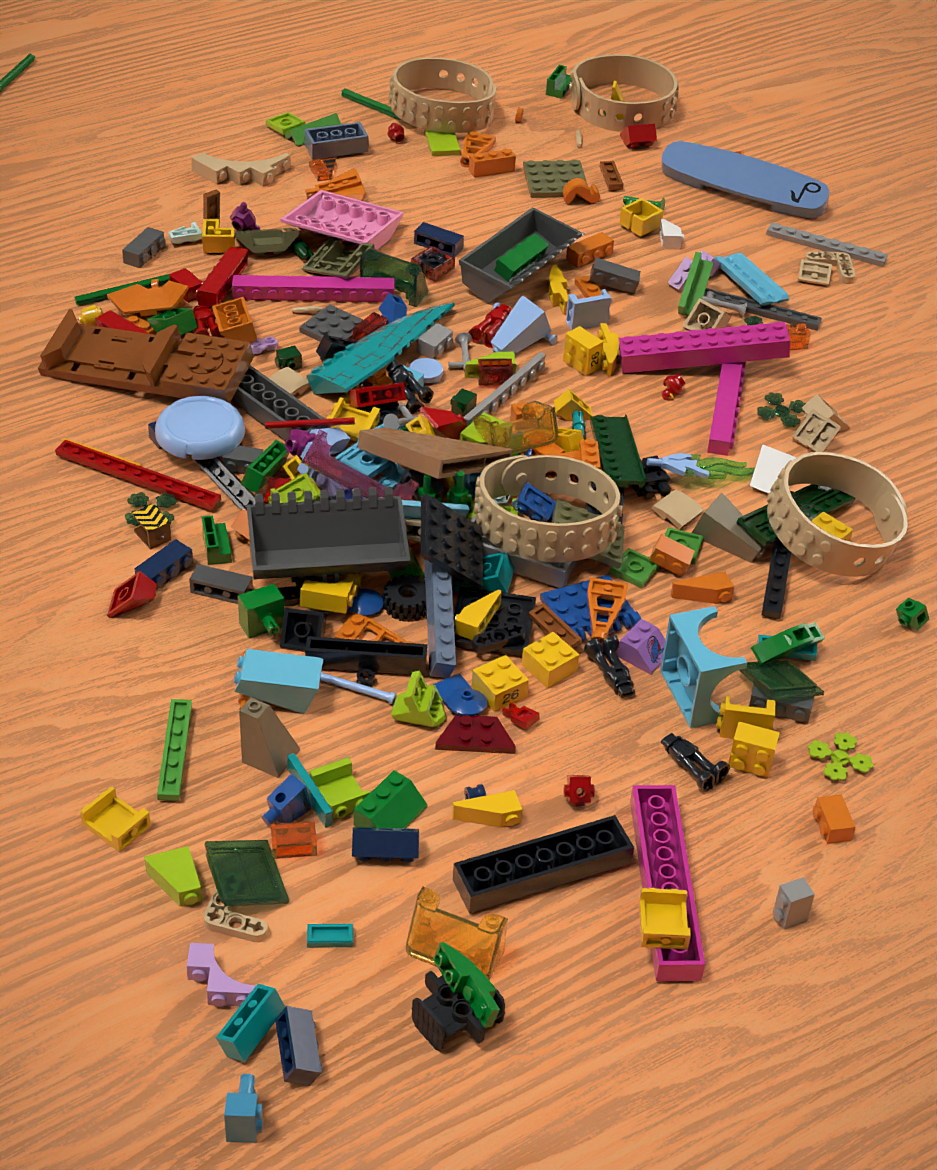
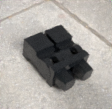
(656, 481)

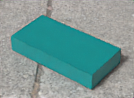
(329, 935)

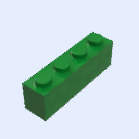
(521, 257)
(265, 466)

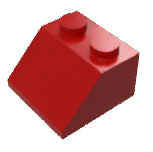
(639, 135)

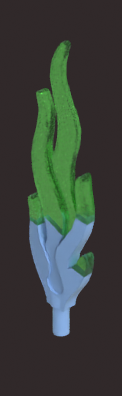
(708, 468)

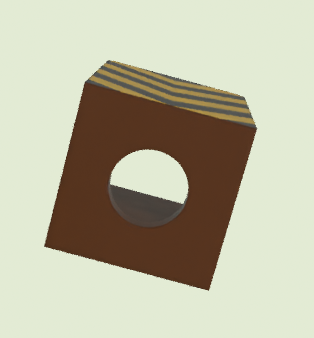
(154, 526)

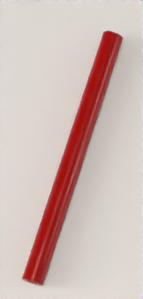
(309, 423)

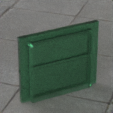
(781, 680)
(245, 873)

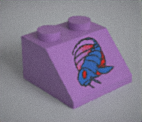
(643, 646)

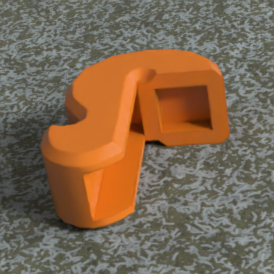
(580, 187)

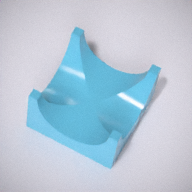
(692, 668)

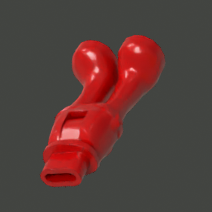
(205, 318)
(495, 320)

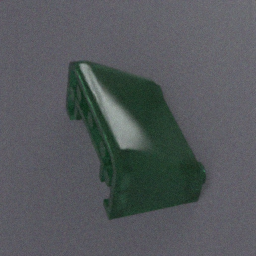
(407, 275)

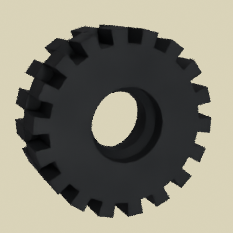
(401, 606)

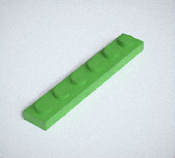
(174, 750)

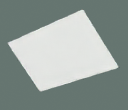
(768, 468)

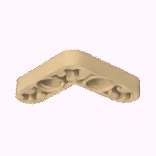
(839, 259)
(226, 916)

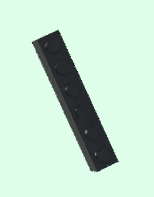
(368, 654)

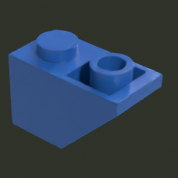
(393, 308)

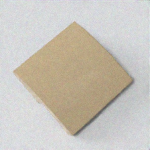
(814, 272)
(290, 381)
(816, 432)
(678, 508)

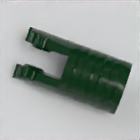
(301, 249)

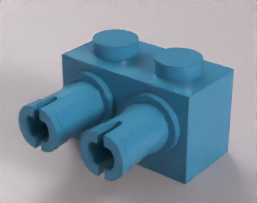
(243, 1113)

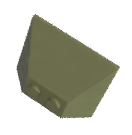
(267, 239)
(336, 260)

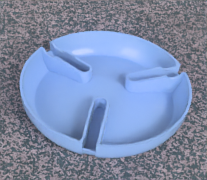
(199, 427)

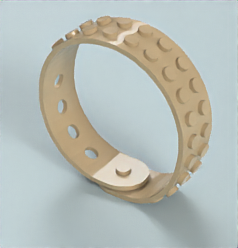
(629, 71)
(440, 114)
(540, 539)
(819, 547)

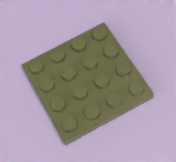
(548, 178)
(566, 513)

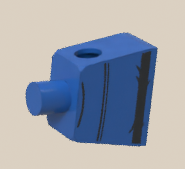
(287, 802)

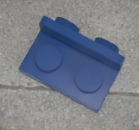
(534, 504)

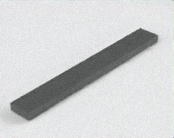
(769, 311)

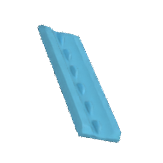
(752, 279)

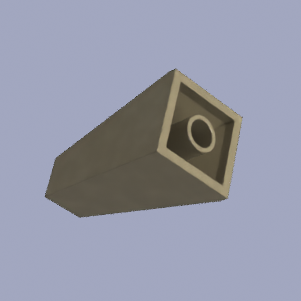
(720, 529)
(264, 738)

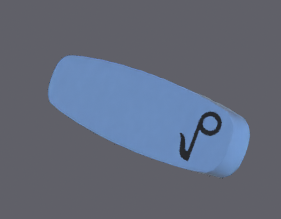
(746, 177)

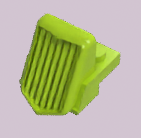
(419, 703)

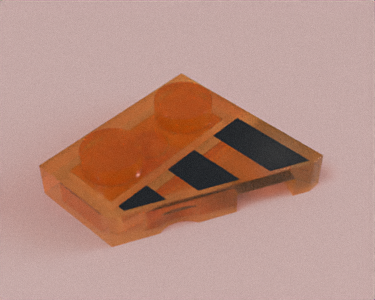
(323, 168)

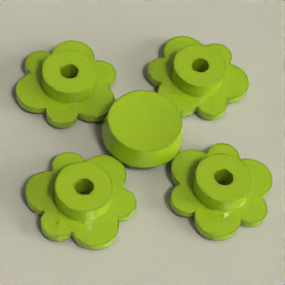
(840, 757)

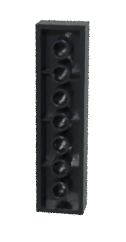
(542, 863)

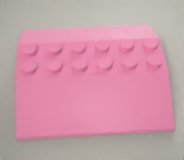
(345, 219)

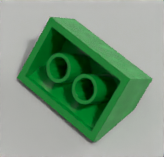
(391, 804)

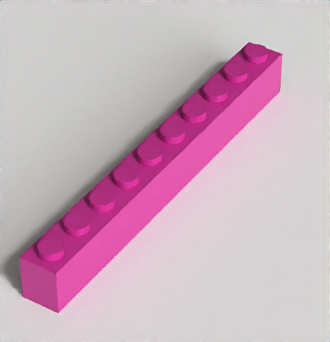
(311, 288)
(726, 408)

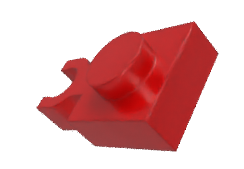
(521, 716)

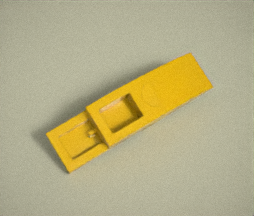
(557, 289)
(610, 348)

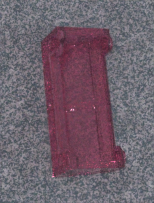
(320, 460)

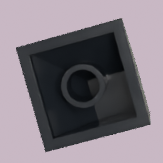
(299, 625)

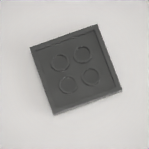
(330, 322)

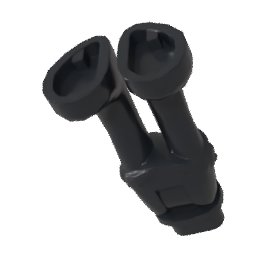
(400, 374)
(618, 673)
(685, 753)

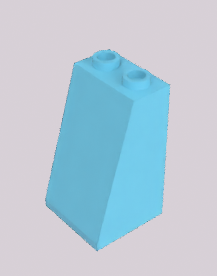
(279, 678)

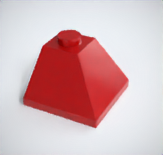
(445, 421)
(132, 594)

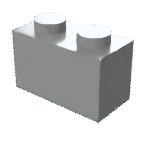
(435, 341)
(793, 903)

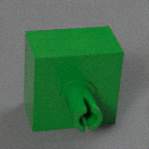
(261, 611)

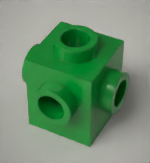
(912, 614)

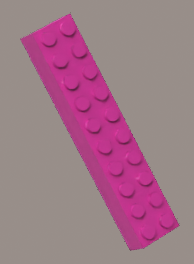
(704, 347)
(666, 866)

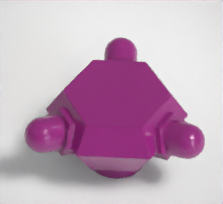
(243, 218)
(297, 442)

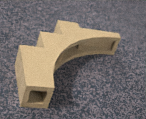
(240, 172)

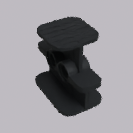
(440, 1017)

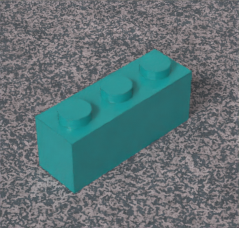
(250, 1022)

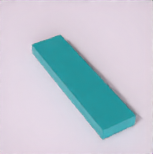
(316, 799)

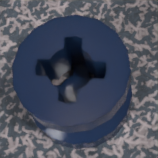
(475, 792)

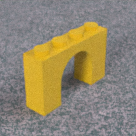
(331, 596)

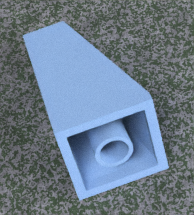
(521, 328)

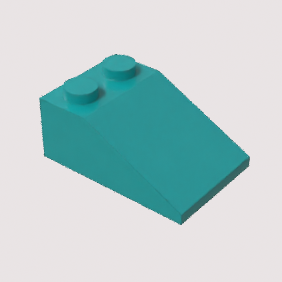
(496, 574)

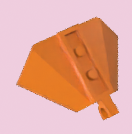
(345, 184)
(148, 301)

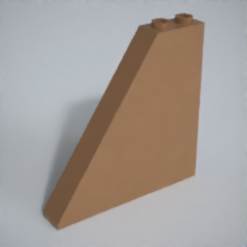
(429, 453)

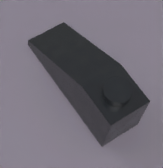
(330, 345)

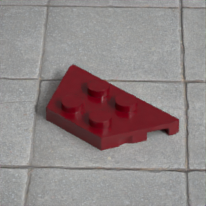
(476, 735)

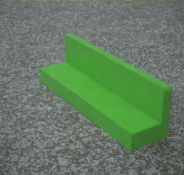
(298, 132)
(695, 284)

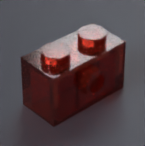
(494, 371)

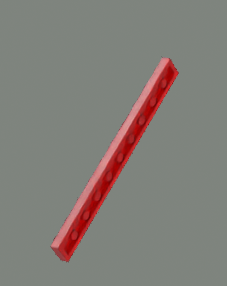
(138, 475)

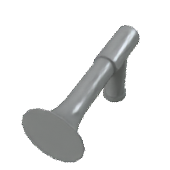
(739, 308)
(462, 339)
(392, 421)

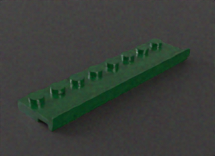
(618, 450)
(811, 501)

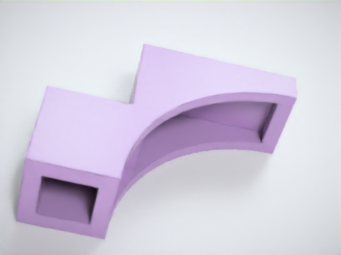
(680, 276)
(221, 988)

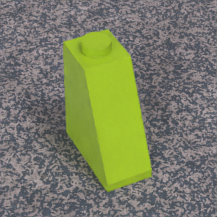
(175, 875)

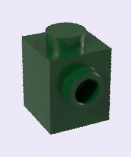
(288, 357)
(463, 402)

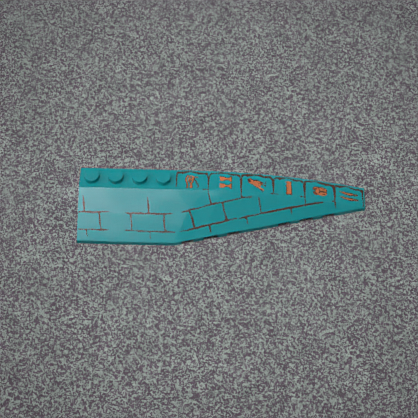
(372, 352)

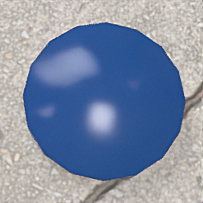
(367, 602)

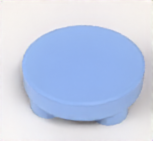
(430, 368)

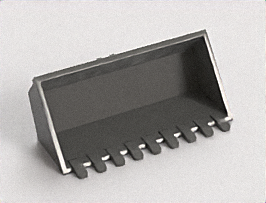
(479, 264)
(327, 535)

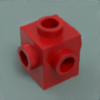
(575, 782)

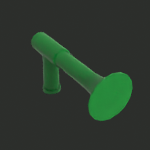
(660, 204)

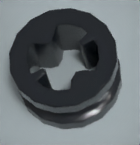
(366, 673)

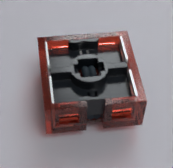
(434, 263)

